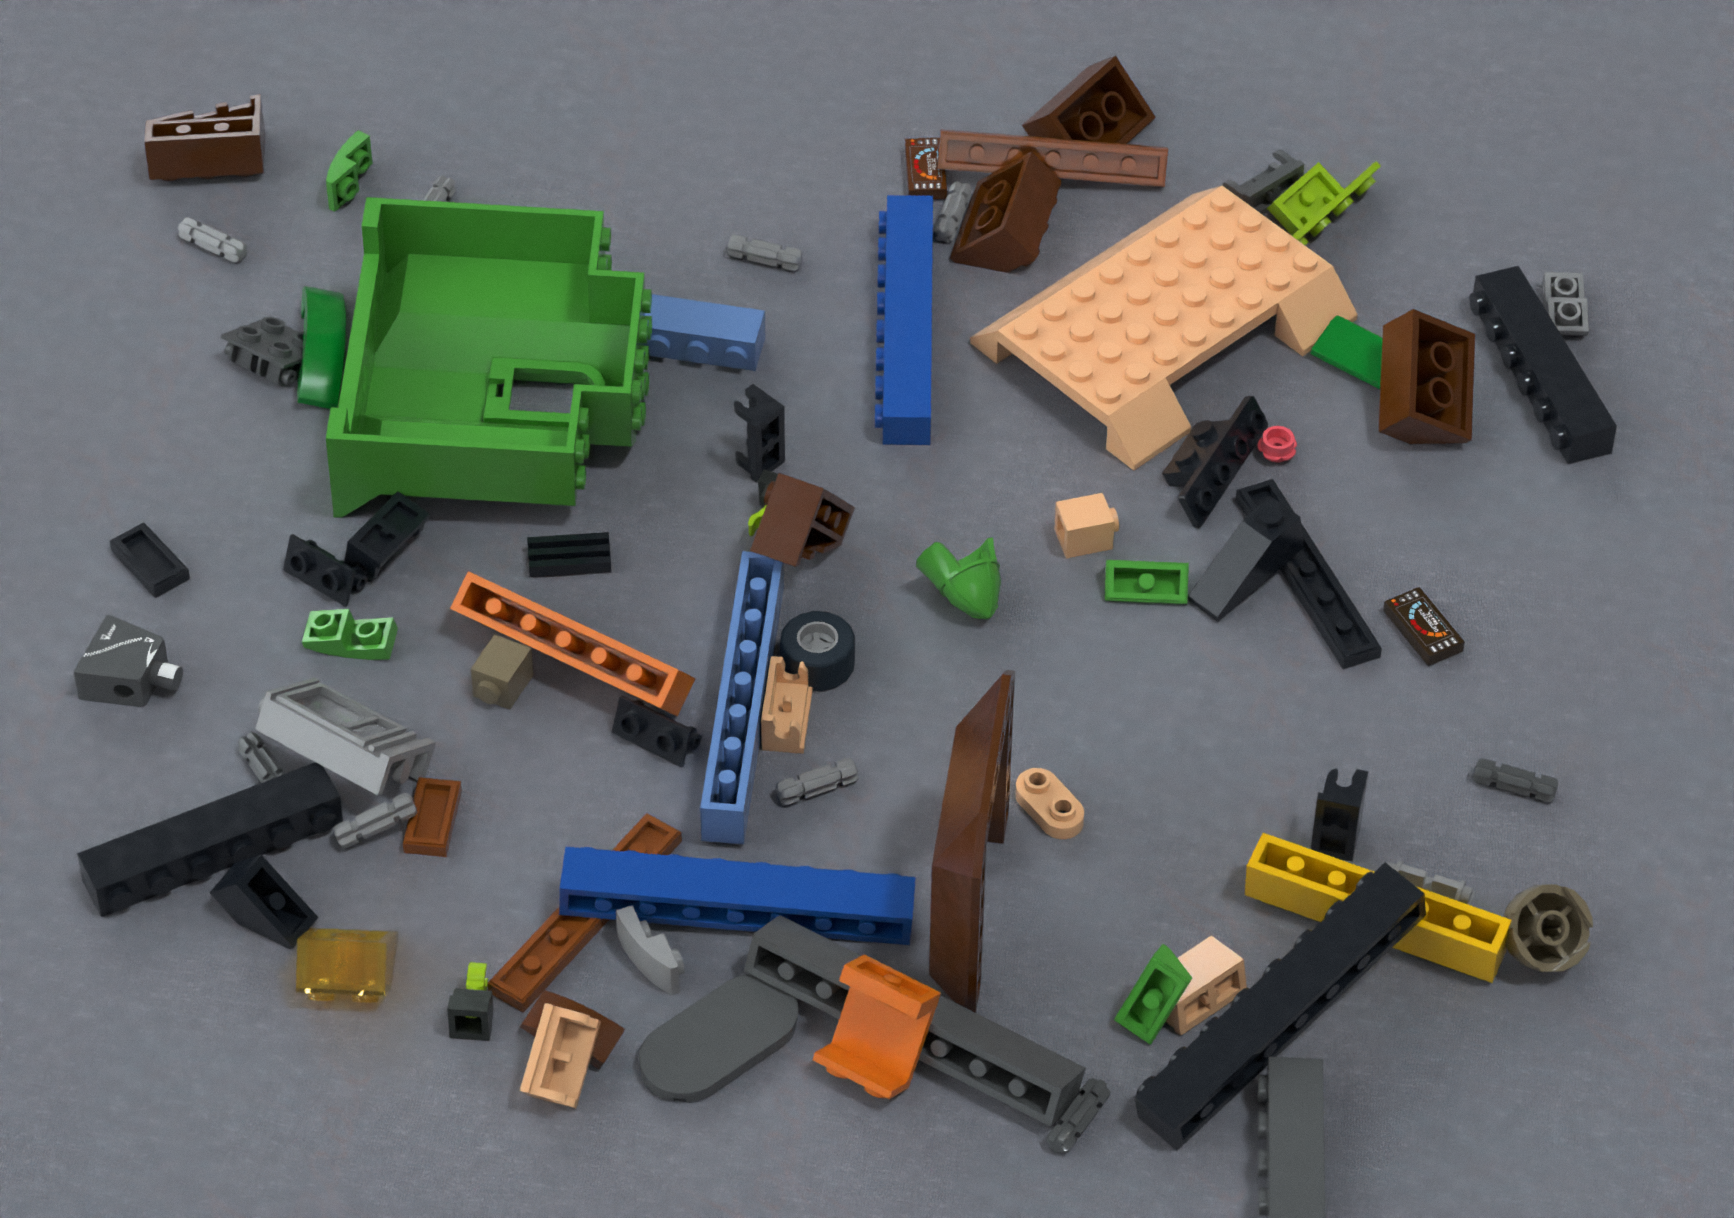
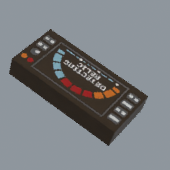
(1423, 626)

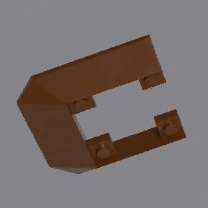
(971, 815)

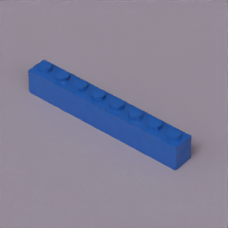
(907, 321)
(736, 894)

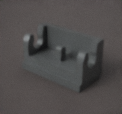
(1270, 184)

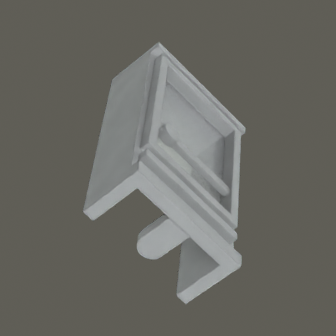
(343, 735)

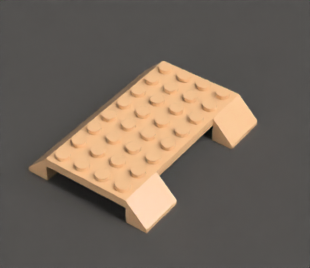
(1161, 308)

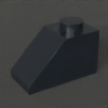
(263, 901)

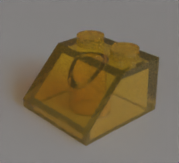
(345, 963)

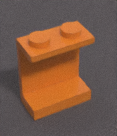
(879, 1028)

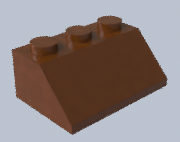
(1094, 107)
(1007, 216)
(1426, 380)

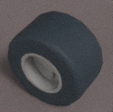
(823, 644)

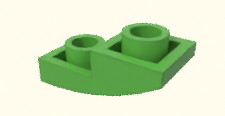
(349, 162)
(342, 636)

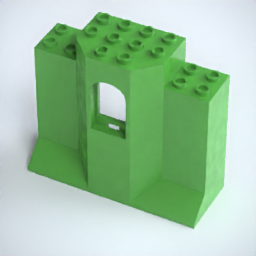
(470, 303)

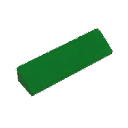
(1351, 350)

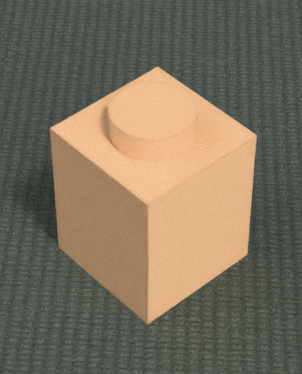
(1085, 525)

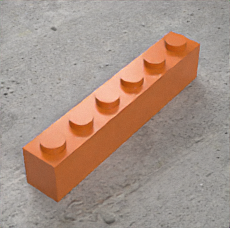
(573, 643)

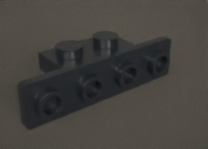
(1213, 458)

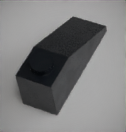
(1249, 558)

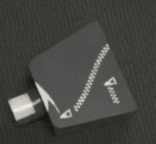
(124, 665)

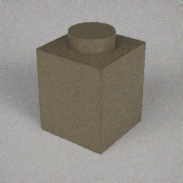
(502, 672)

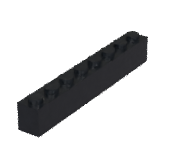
(1279, 1005)

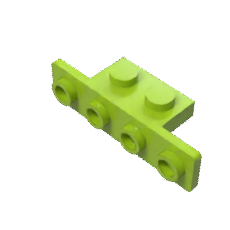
(1313, 197)

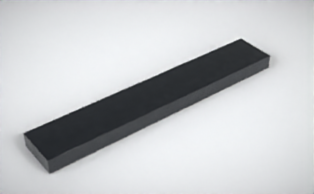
(1319, 589)

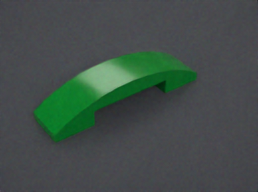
(322, 347)

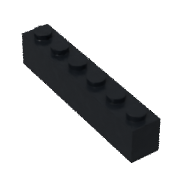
(1543, 365)
(210, 838)

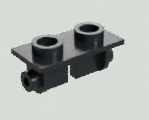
(322, 570)
(654, 731)

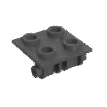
(267, 349)

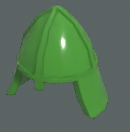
(967, 583)

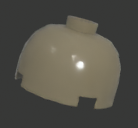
(1548, 928)

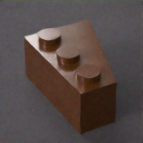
(207, 144)
(800, 521)

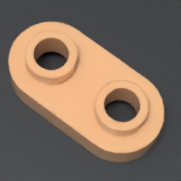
(1046, 800)

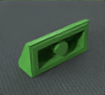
(1146, 582)
(1154, 995)

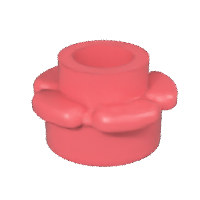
(1277, 444)

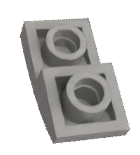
(1566, 302)
(649, 953)

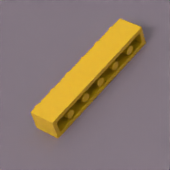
(1312, 882)

